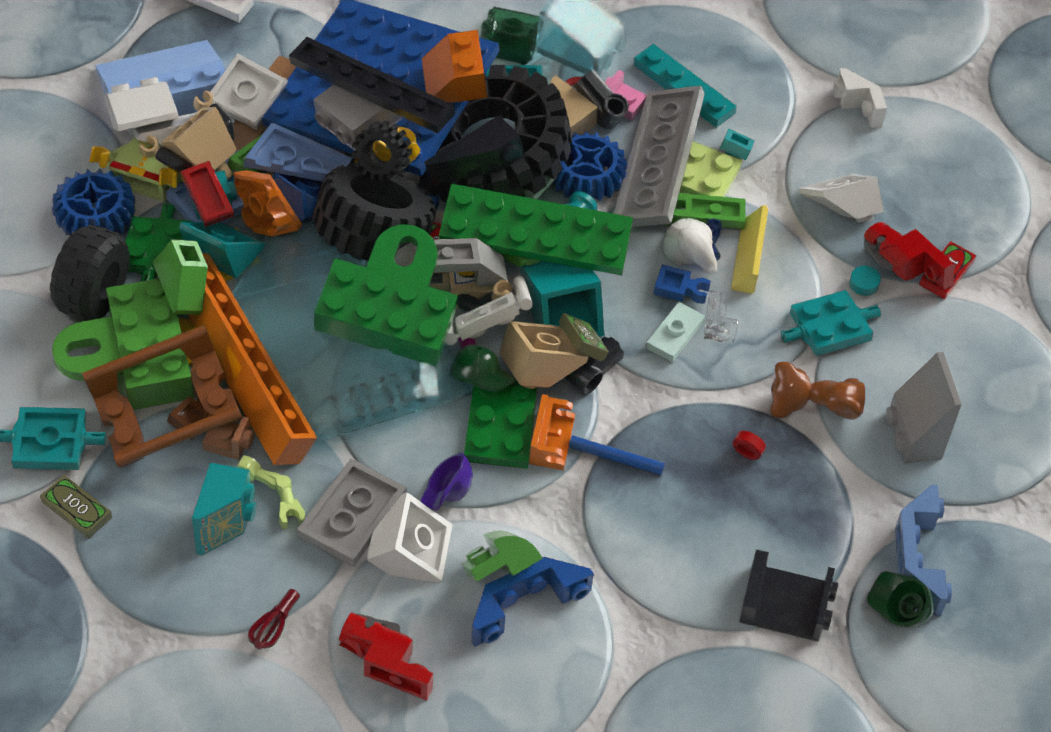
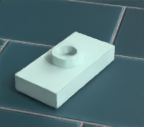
(675, 332)

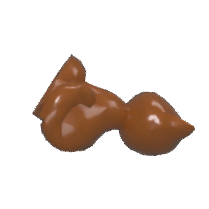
(793, 390)

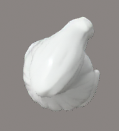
(690, 243)

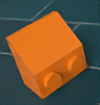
(455, 68)

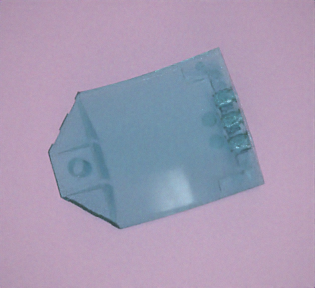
(331, 378)

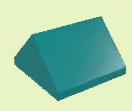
(228, 247)

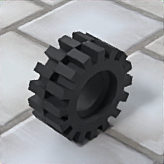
(370, 161)

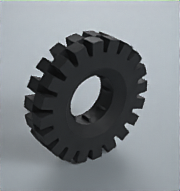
(539, 121)

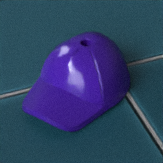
(448, 482)

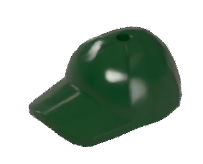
(480, 368)
(898, 597)

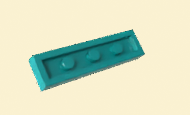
(673, 75)

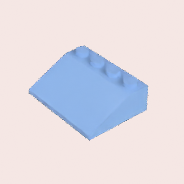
(185, 68)

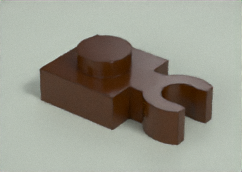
(187, 413)

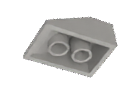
(925, 412)

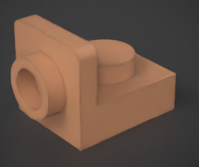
(230, 439)

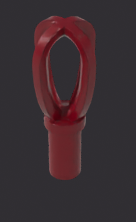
(279, 613)

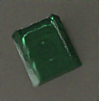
(514, 32)

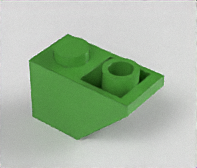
(182, 276)

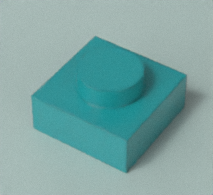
(737, 144)

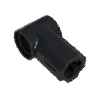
(599, 93)
(591, 373)

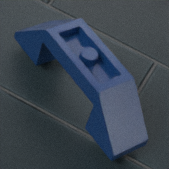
(565, 579)

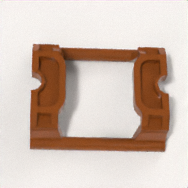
(118, 412)

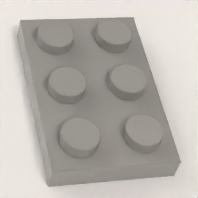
(350, 512)

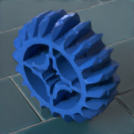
(586, 174)
(111, 197)

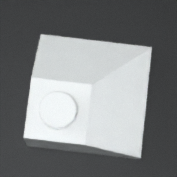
(848, 195)
(411, 541)

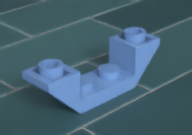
(918, 516)

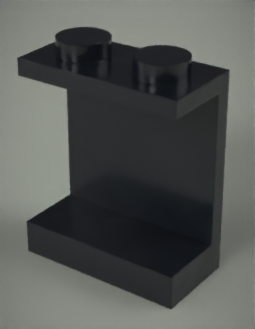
(787, 600)

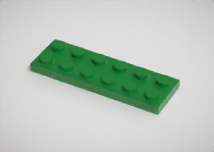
(538, 229)

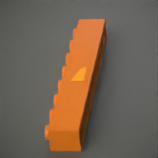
(252, 374)

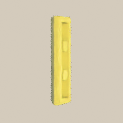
(749, 251)

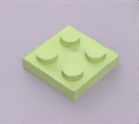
(709, 171)

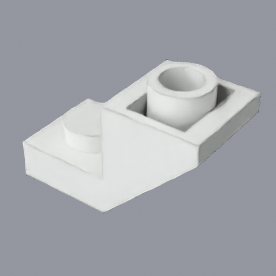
(859, 92)

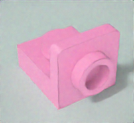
(634, 97)

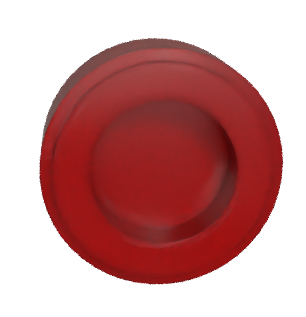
(749, 445)

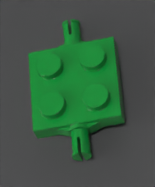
(148, 238)

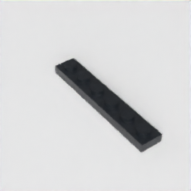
(372, 84)

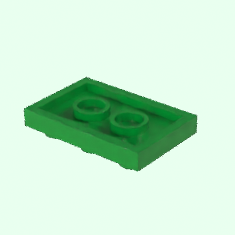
(500, 426)

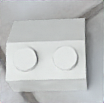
(140, 104)

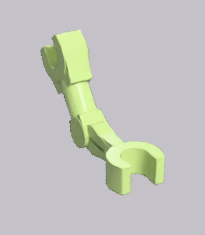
(283, 486)

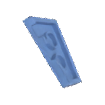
(293, 155)

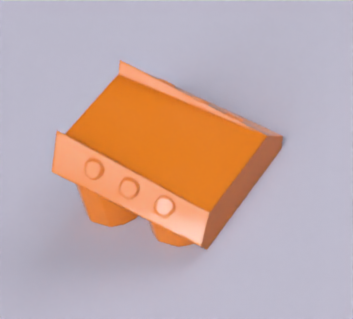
(264, 204)

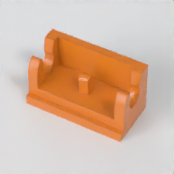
(552, 433)

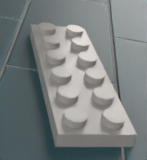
(659, 155)

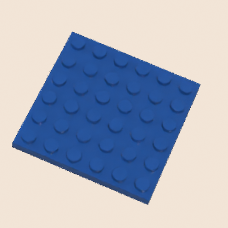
(384, 42)

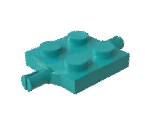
(831, 323)
(50, 438)

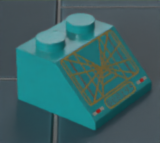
(222, 507)

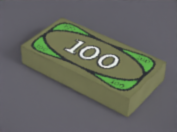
(583, 337)
(76, 506)

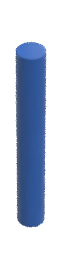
(616, 455)

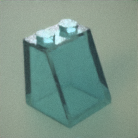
(580, 34)

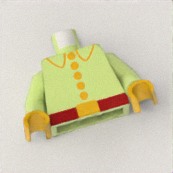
(142, 173)

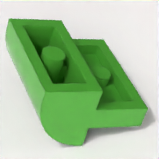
(504, 552)

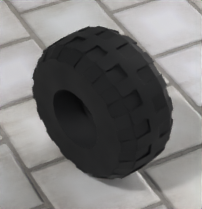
(84, 269)

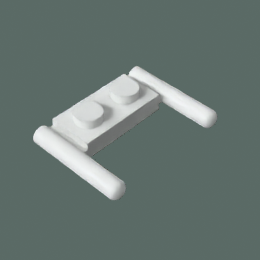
(498, 311)

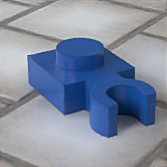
(676, 284)

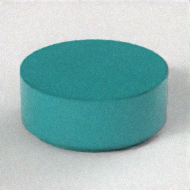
(865, 280)

